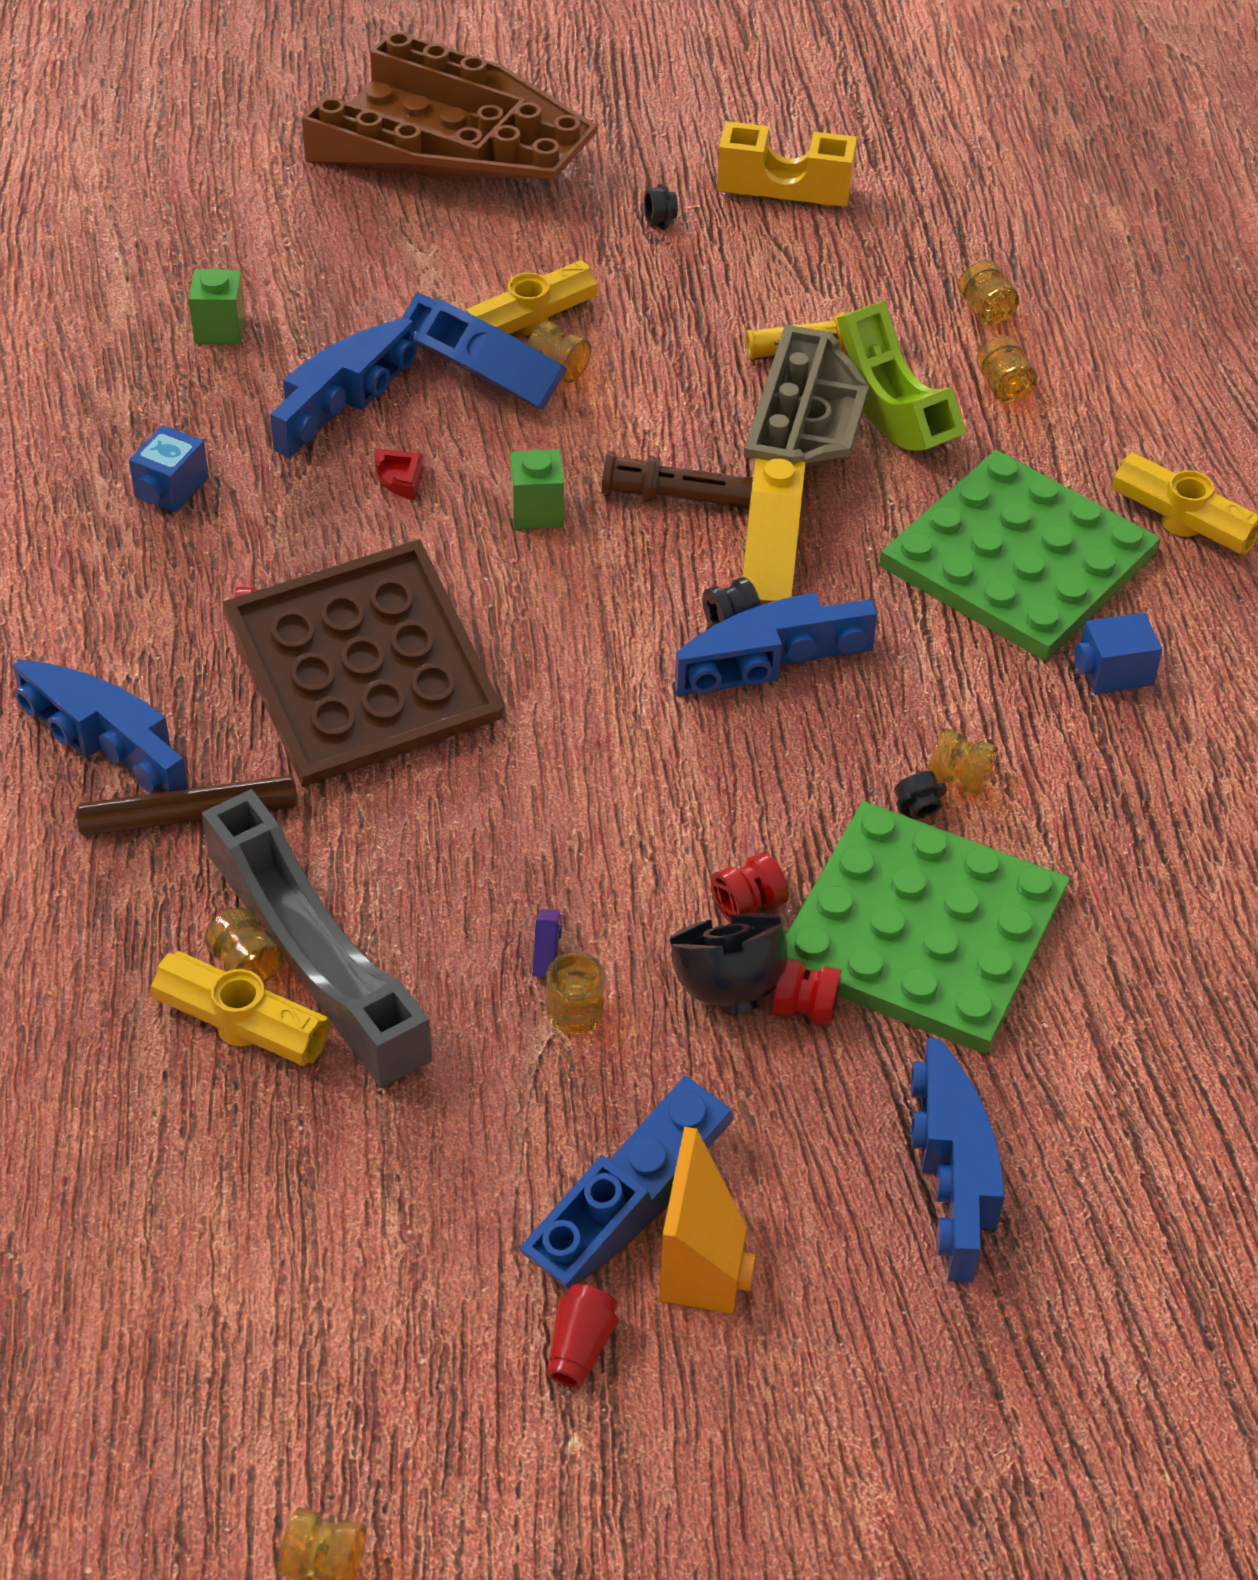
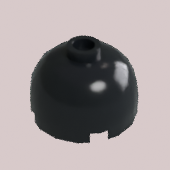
(732, 961)

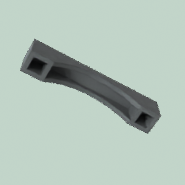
(359, 999)

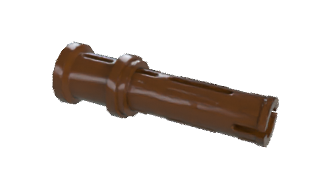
(652, 479)

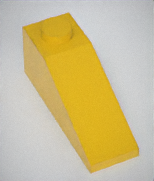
(773, 527)

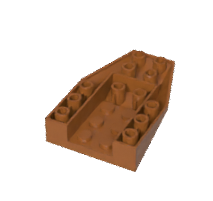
(445, 118)

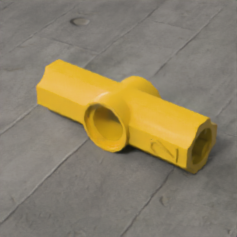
(536, 298)
(1187, 503)
(240, 1008)

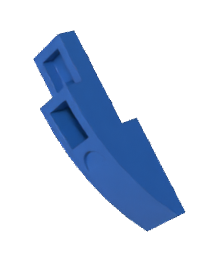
(484, 350)
(342, 374)
(756, 642)
(104, 717)
(963, 1154)
(627, 1191)

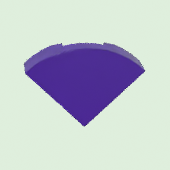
(547, 935)

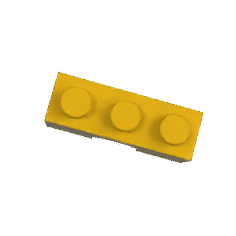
(753, 168)

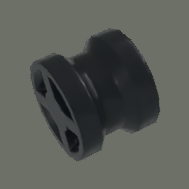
(724, 603)

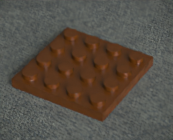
(361, 662)

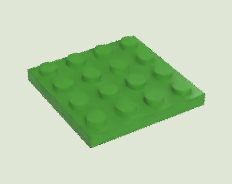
(1020, 554)
(926, 925)

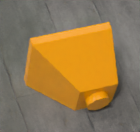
(703, 1235)

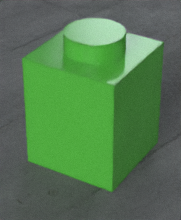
(217, 306)
(537, 489)

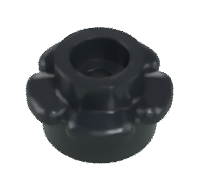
(660, 205)
(920, 794)

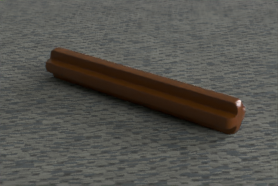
(178, 805)

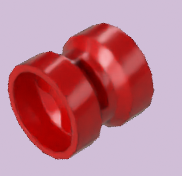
(750, 887)
(807, 992)

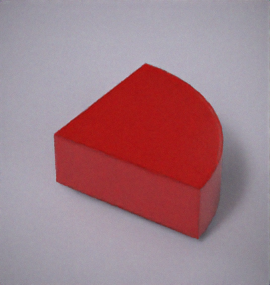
(399, 471)

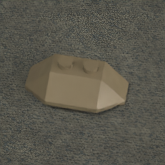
(808, 401)

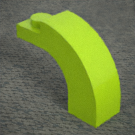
(896, 400)

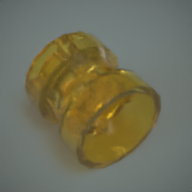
(988, 292)
(565, 349)
(1006, 369)
(963, 761)
(240, 943)
(575, 992)
(321, 1547)

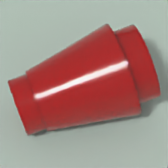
(580, 1333)

